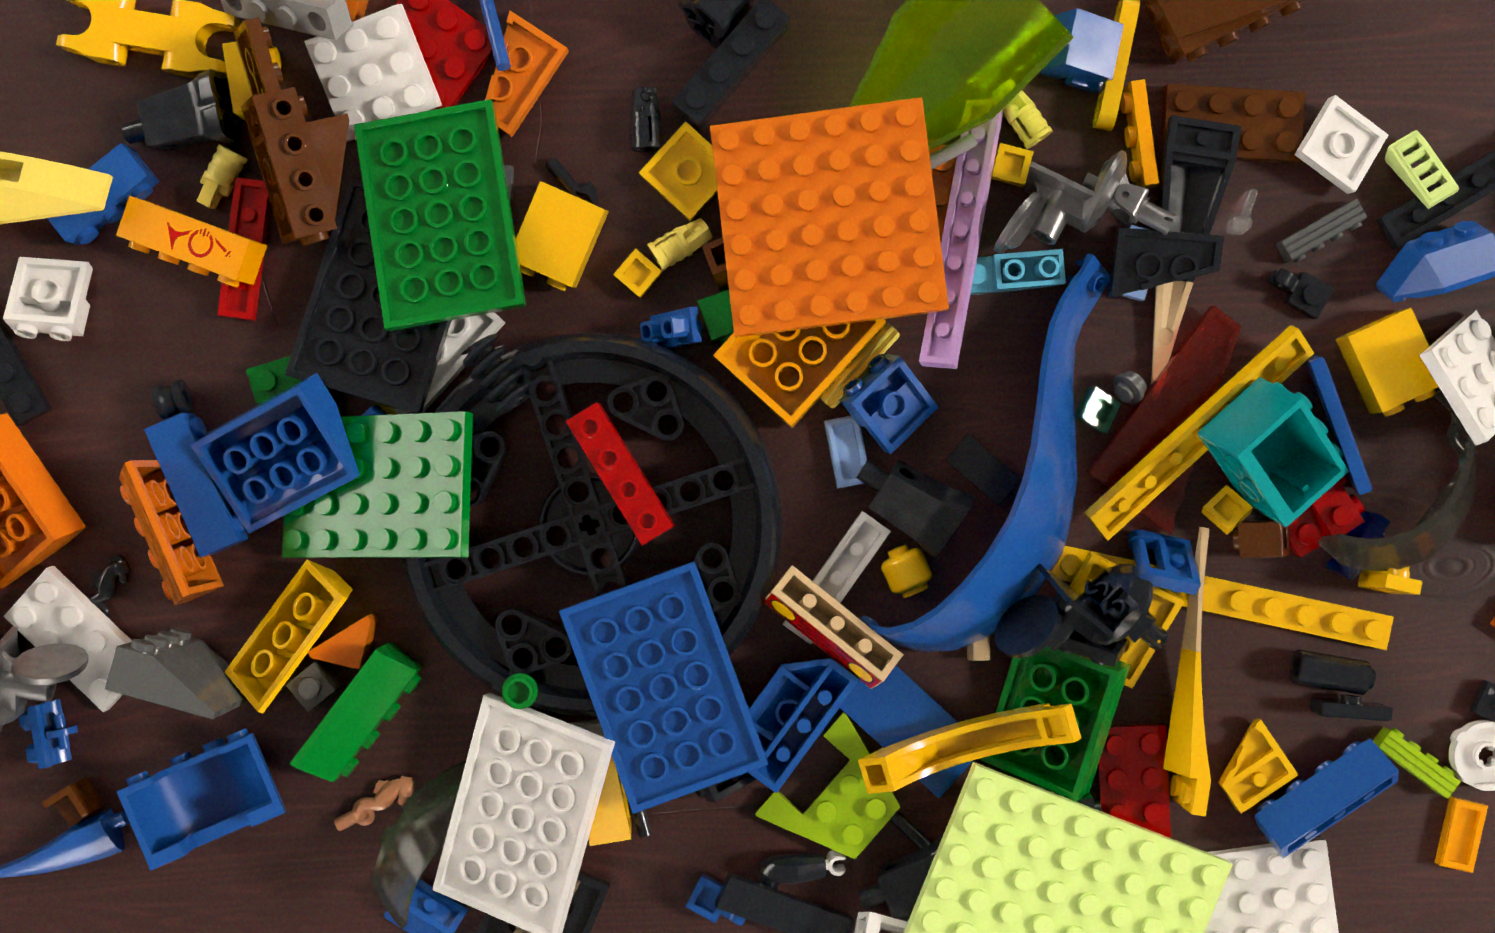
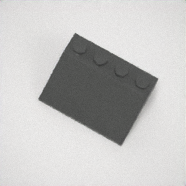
(174, 673)

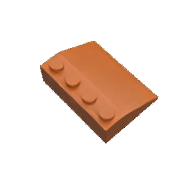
(33, 509)
(169, 541)

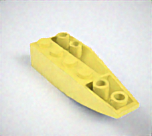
(48, 189)

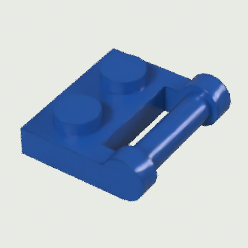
(1173, 559)

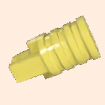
(1026, 120)
(220, 176)
(679, 243)

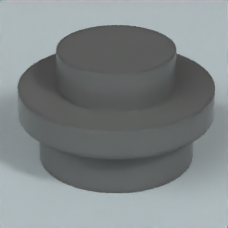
(1129, 387)

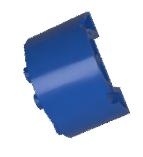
(200, 798)

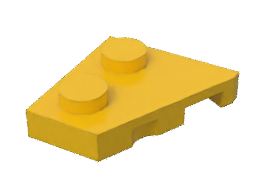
(1255, 768)

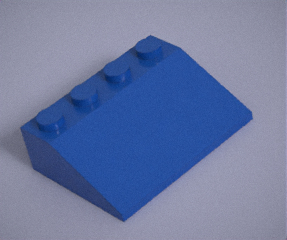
(279, 454)

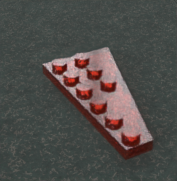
(1174, 396)

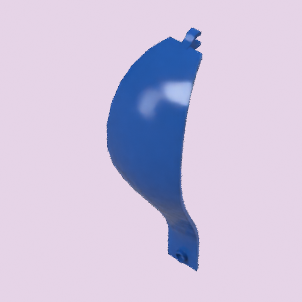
(1044, 502)

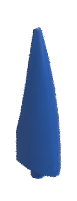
(83, 843)

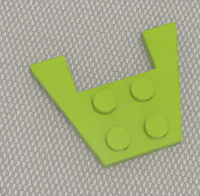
(844, 812)

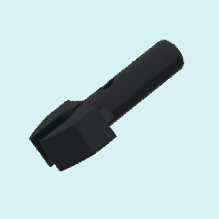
(569, 183)

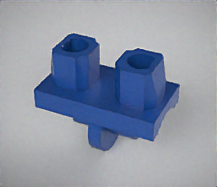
(673, 328)
(48, 733)

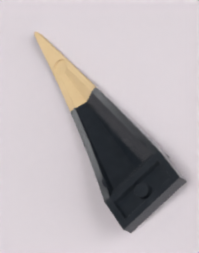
(1192, 183)

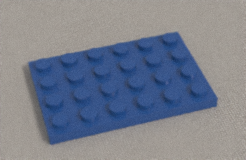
(663, 687)

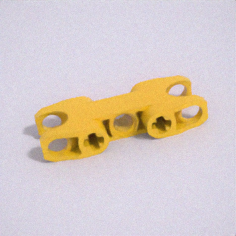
(177, 37)

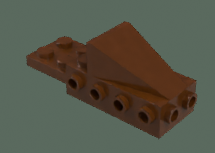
(1195, 25)
(296, 157)

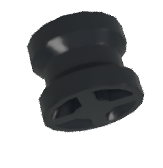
(172, 398)

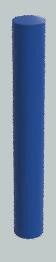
(495, 34)

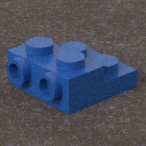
(888, 401)

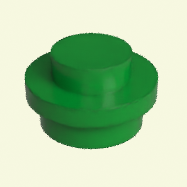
(519, 691)

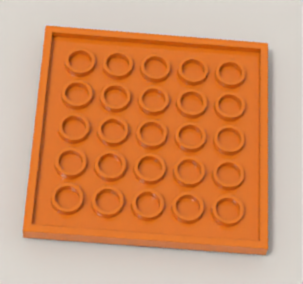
(829, 217)

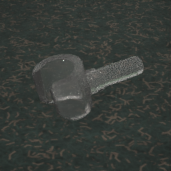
(1241, 223)

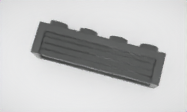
(1315, 234)

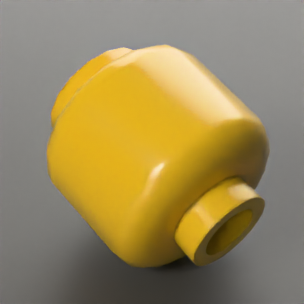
(906, 571)

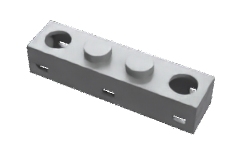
(314, 17)

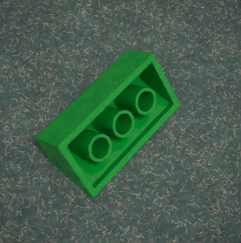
(358, 713)

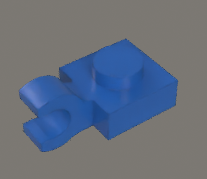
(703, 900)

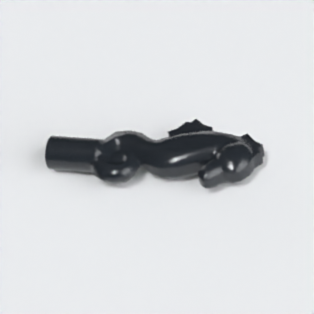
(107, 580)

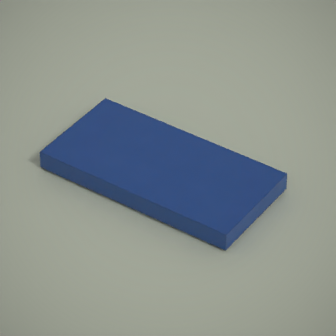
(1338, 424)
(898, 712)

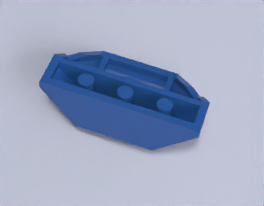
(1440, 262)
(795, 712)

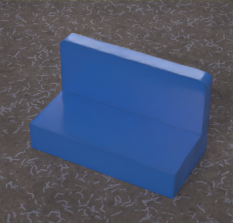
(431, 912)

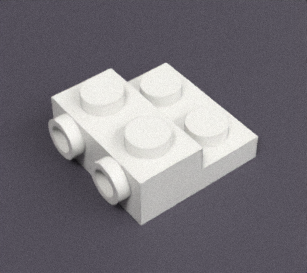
(49, 298)

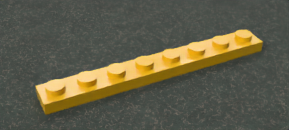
(1184, 445)

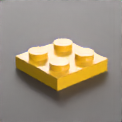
(683, 171)

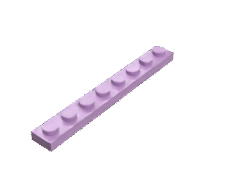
(961, 244)

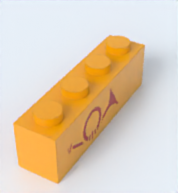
(191, 240)

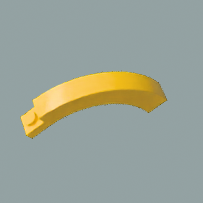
(967, 741)

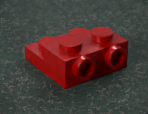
(1329, 515)

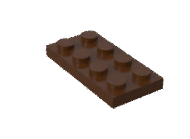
(1268, 118)

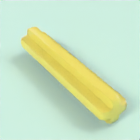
(858, 367)

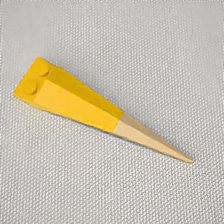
(1186, 737)

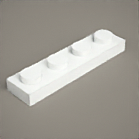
(848, 560)

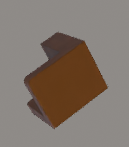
(75, 801)

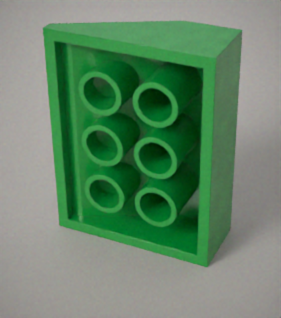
(1061, 680)

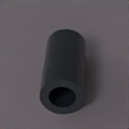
(1331, 672)

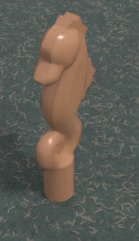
(385, 795)

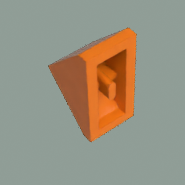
(349, 646)

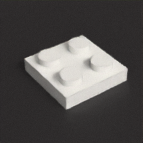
(1341, 144)

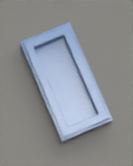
(846, 450)

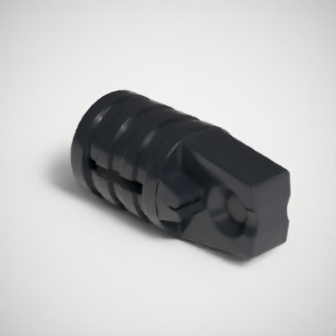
(645, 120)

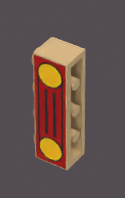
(833, 628)

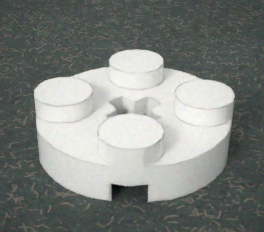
(1465, 750)

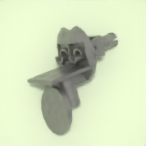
(1062, 201)
(34, 673)

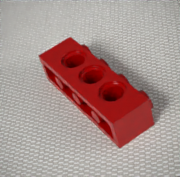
(620, 473)

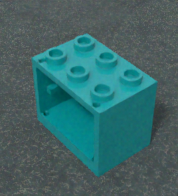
(1274, 450)

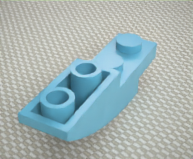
(1018, 271)

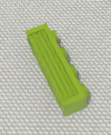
(1415, 762)

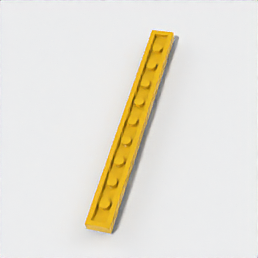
(1266, 606)

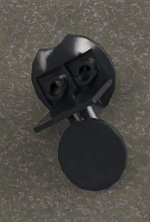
(1105, 613)

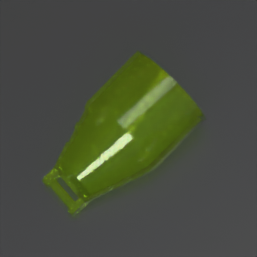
(961, 59)

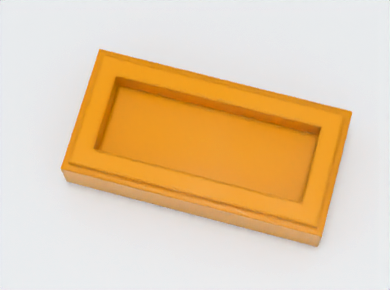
(1461, 834)

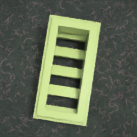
(1422, 151)

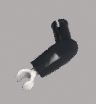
(798, 868)

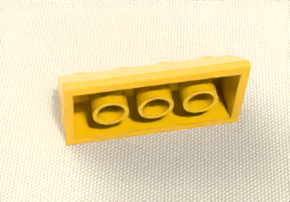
(287, 633)

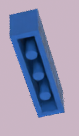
(199, 499)
(1326, 797)

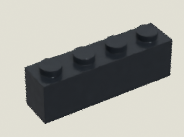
(731, 63)

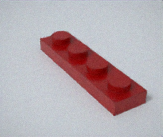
(248, 219)

